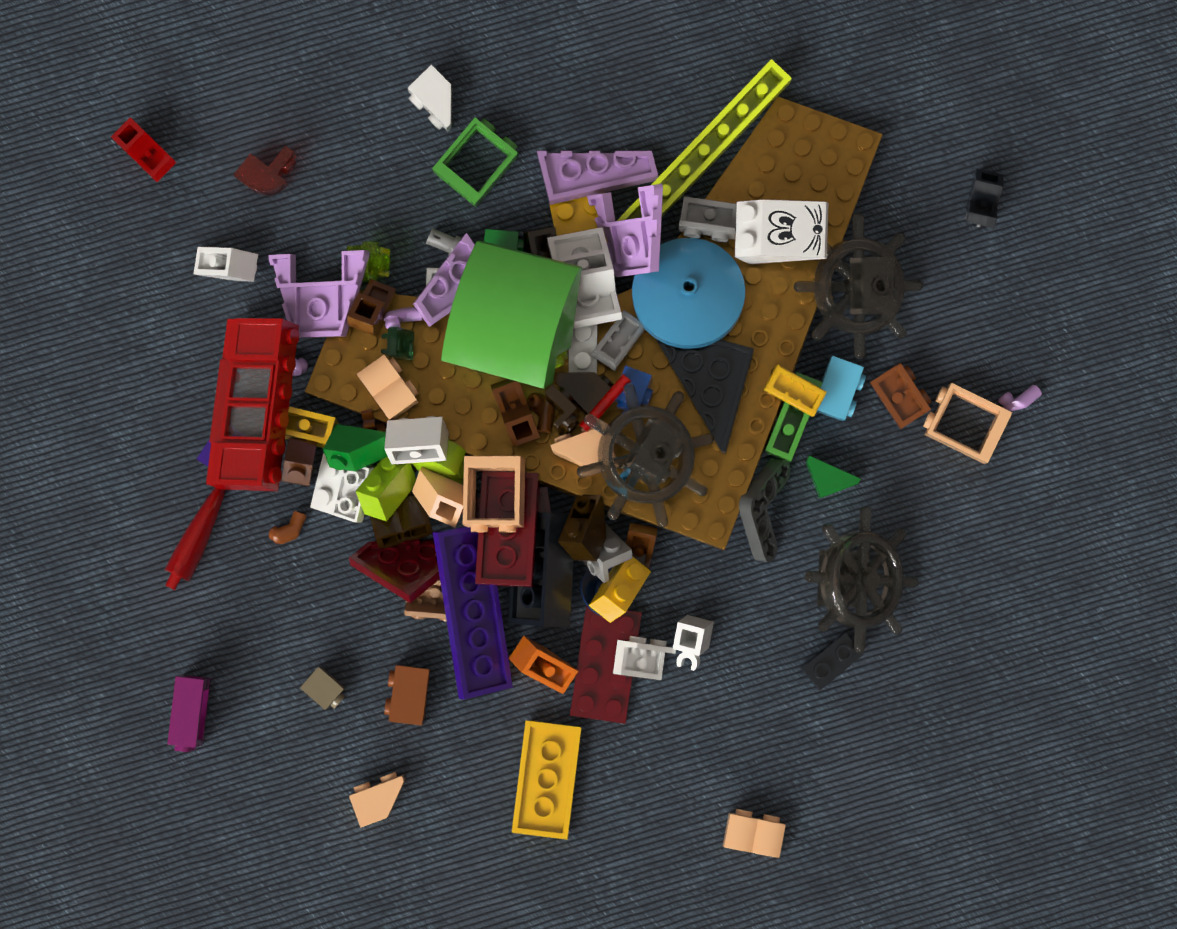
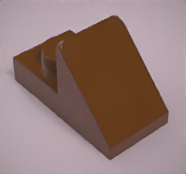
(641, 541)

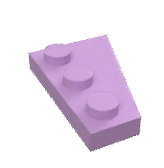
(440, 292)

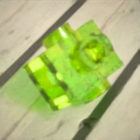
(378, 260)

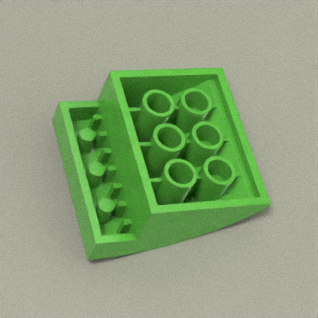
(512, 314)

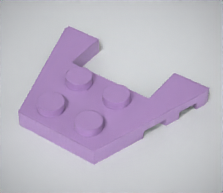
(632, 242)
(320, 306)

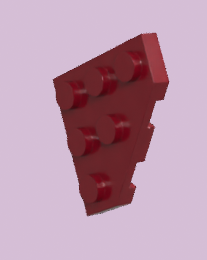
(403, 568)

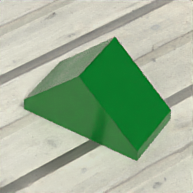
(828, 478)

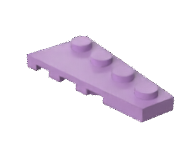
(586, 174)

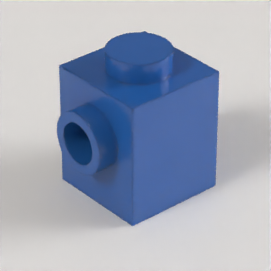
(642, 384)

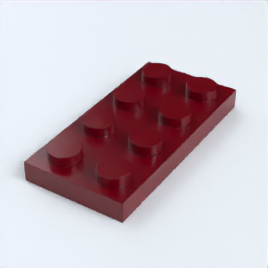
(506, 556)
(597, 690)

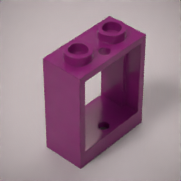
(188, 712)

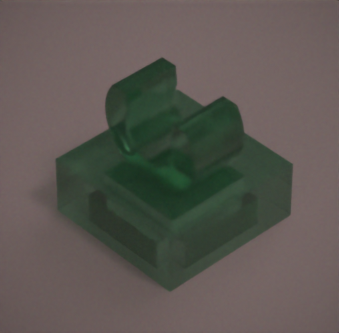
(399, 343)

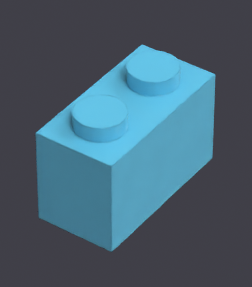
(840, 382)

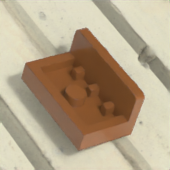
(901, 395)

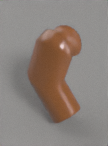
(543, 409)
(288, 532)

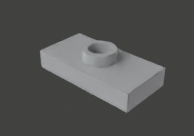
(618, 341)

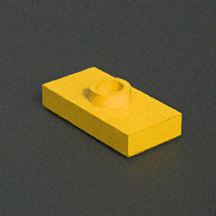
(795, 390)

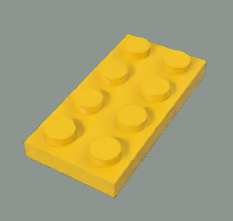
(546, 779)

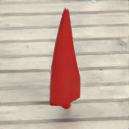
(194, 540)

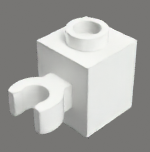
(693, 639)

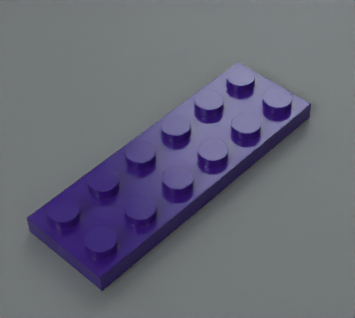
(471, 617)

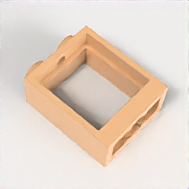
(993, 435)
(493, 463)

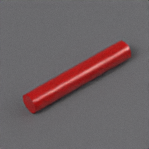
(607, 399)

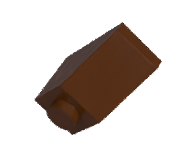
(299, 462)

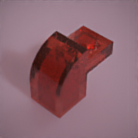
(266, 179)

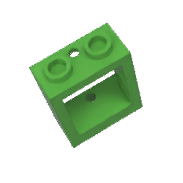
(487, 130)

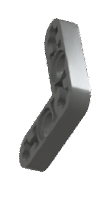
(754, 508)

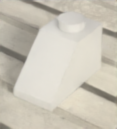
(226, 263)

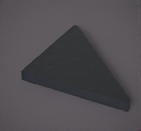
(713, 381)

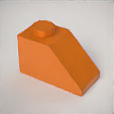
(542, 665)

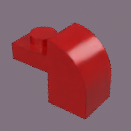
(143, 149)

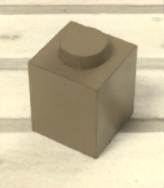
(324, 689)

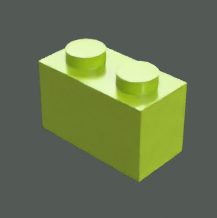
(385, 488)

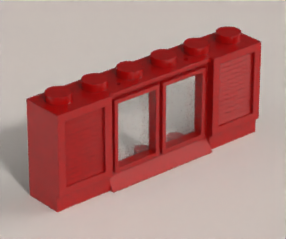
(252, 404)

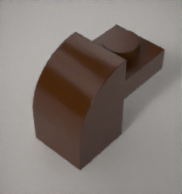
(370, 307)
(515, 411)

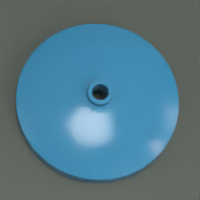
(694, 316)

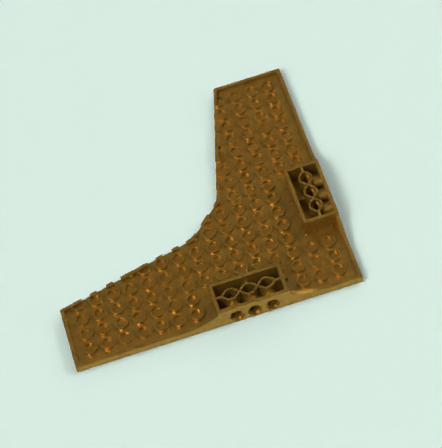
(787, 157)

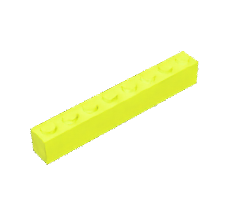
(717, 137)

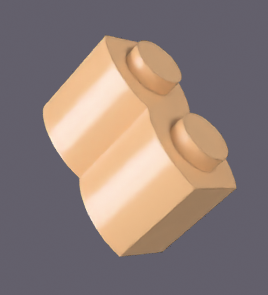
(388, 388)
(754, 834)

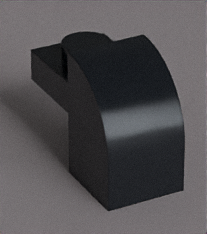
(984, 198)

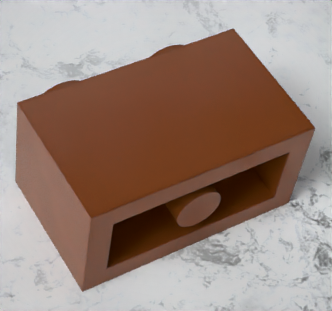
(408, 694)

